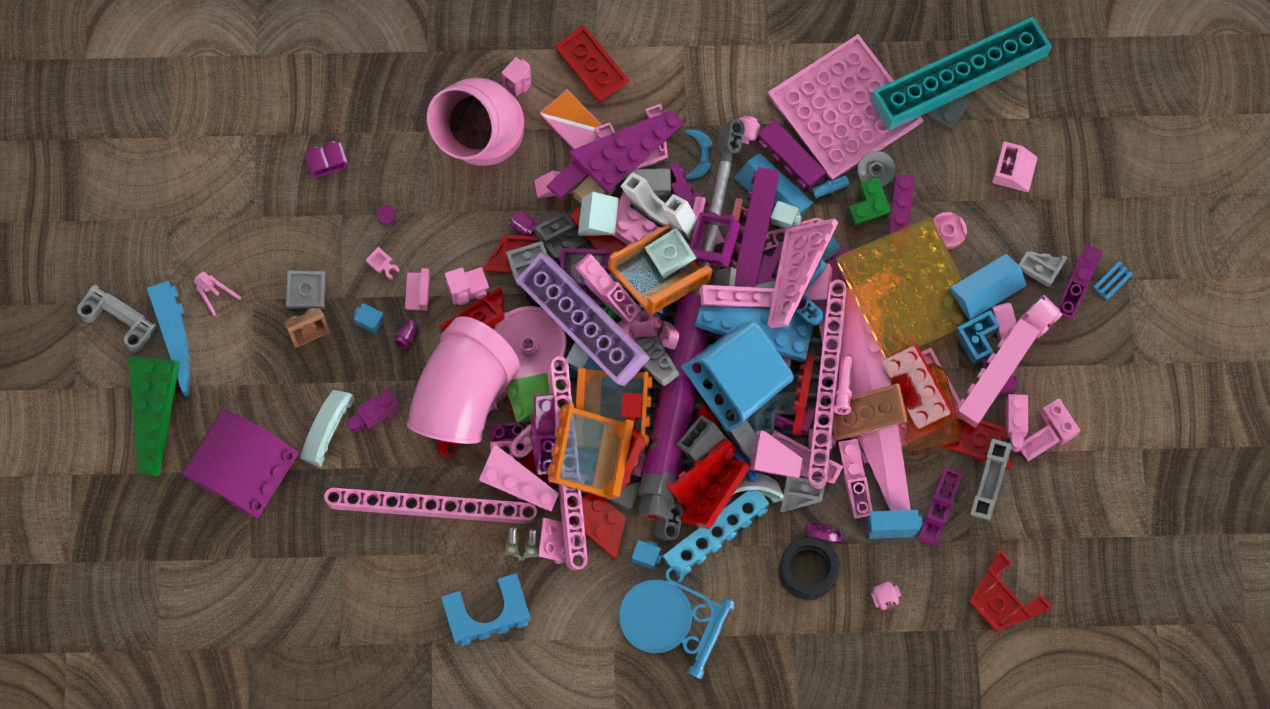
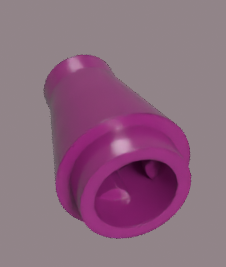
(405, 336)

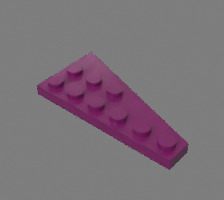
(618, 154)

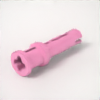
(843, 393)

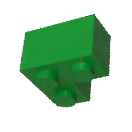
(873, 204)

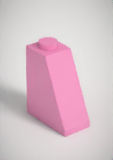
(774, 457)

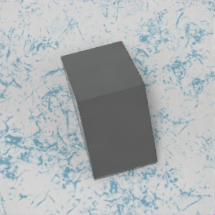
(626, 497)

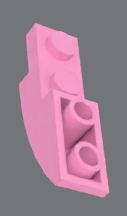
(607, 290)
(855, 478)

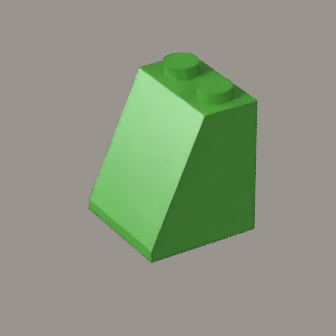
(522, 393)

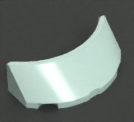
(325, 426)
(765, 484)

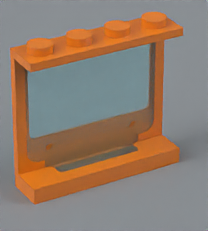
(643, 280)
(604, 397)
(590, 452)

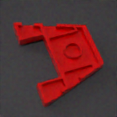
(998, 604)

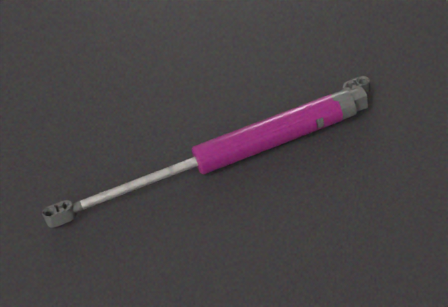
(678, 397)

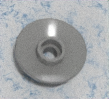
(884, 172)

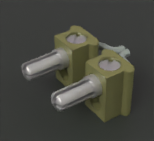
(513, 545)

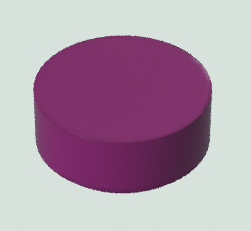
(386, 214)

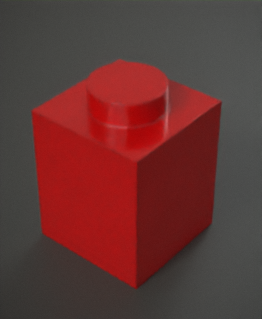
(632, 406)

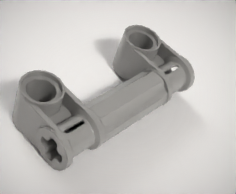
(99, 301)

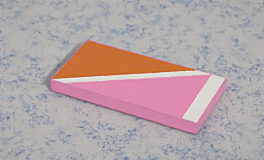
(571, 120)

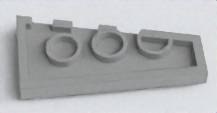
(659, 364)

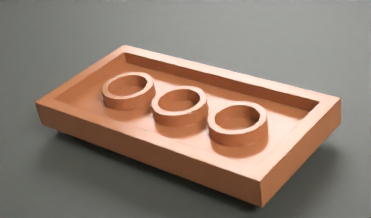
(870, 413)

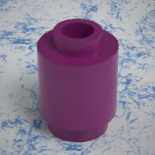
(523, 223)

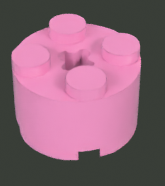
(1041, 315)

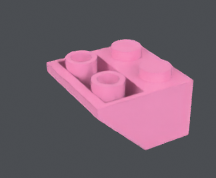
(1014, 167)

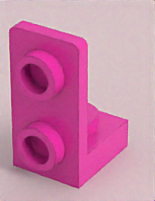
(782, 422)

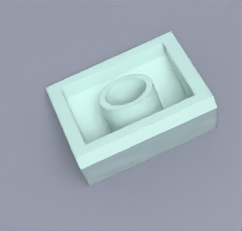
(598, 215)

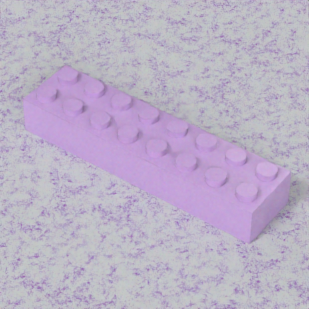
(582, 319)

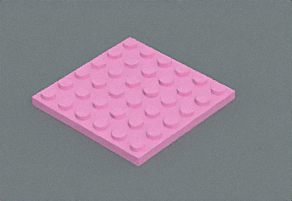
(833, 109)

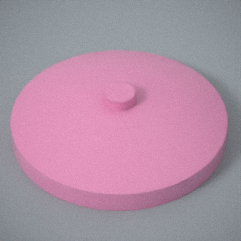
(534, 339)

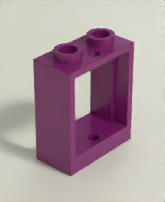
(699, 234)

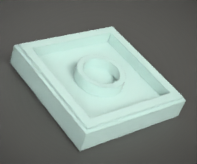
(670, 252)

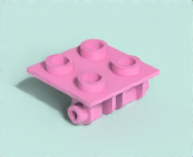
(552, 541)

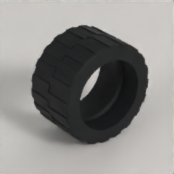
(817, 546)

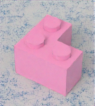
(466, 285)

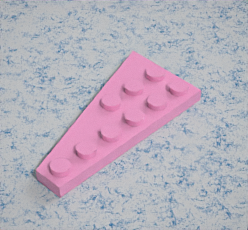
(798, 260)

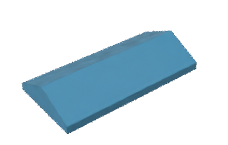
(786, 190)
(988, 286)

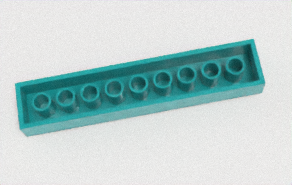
(960, 73)

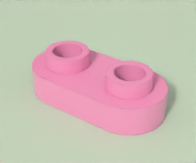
(524, 438)

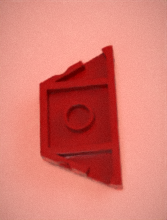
(499, 262)
(486, 310)
(977, 440)
(601, 523)

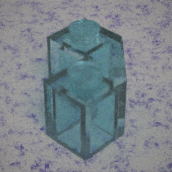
(764, 417)

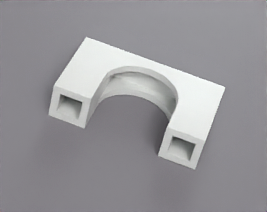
(673, 212)

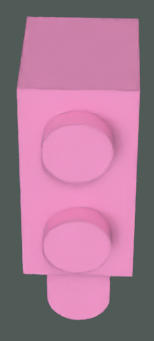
(1016, 420)

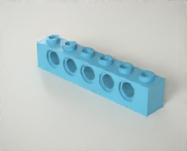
(750, 498)

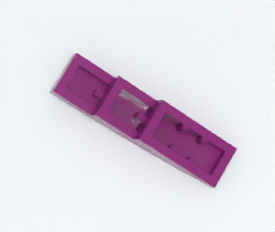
(940, 506)

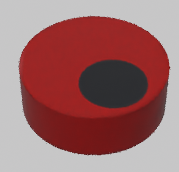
(447, 448)

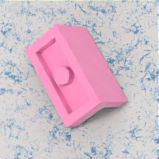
(417, 290)

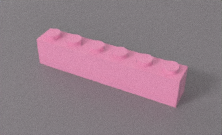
(997, 373)

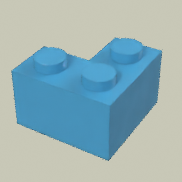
(974, 334)

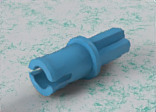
(830, 186)

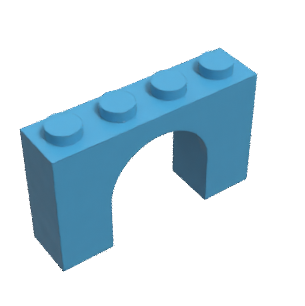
(466, 629)

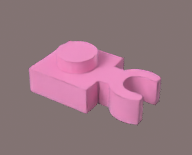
(381, 262)

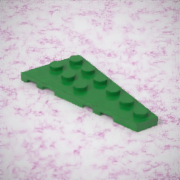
(152, 399)

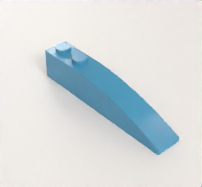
(173, 329)

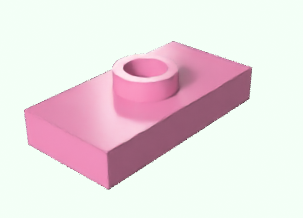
(1039, 442)

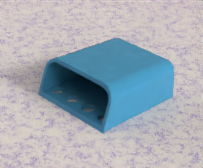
(742, 370)

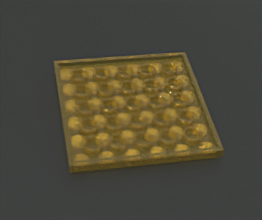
(905, 287)

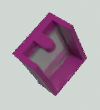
(571, 257)

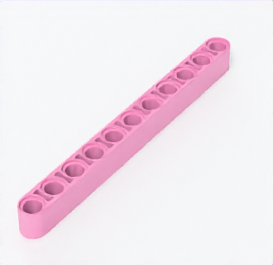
(827, 392)
(564, 491)
(422, 500)

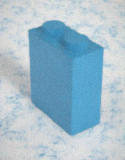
(893, 524)

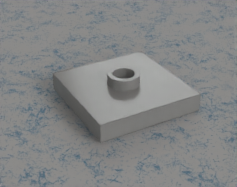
(305, 289)

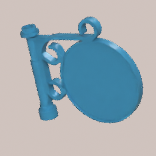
(659, 617)

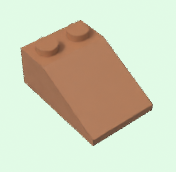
(307, 327)

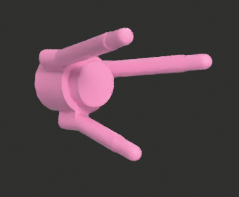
(206, 283)

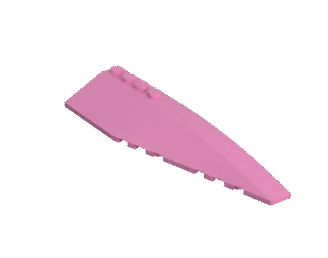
(868, 374)

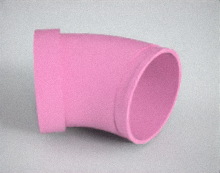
(504, 113)
(461, 382)

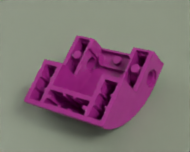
(240, 463)

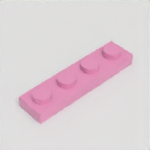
(736, 296)

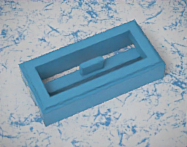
(1122, 270)

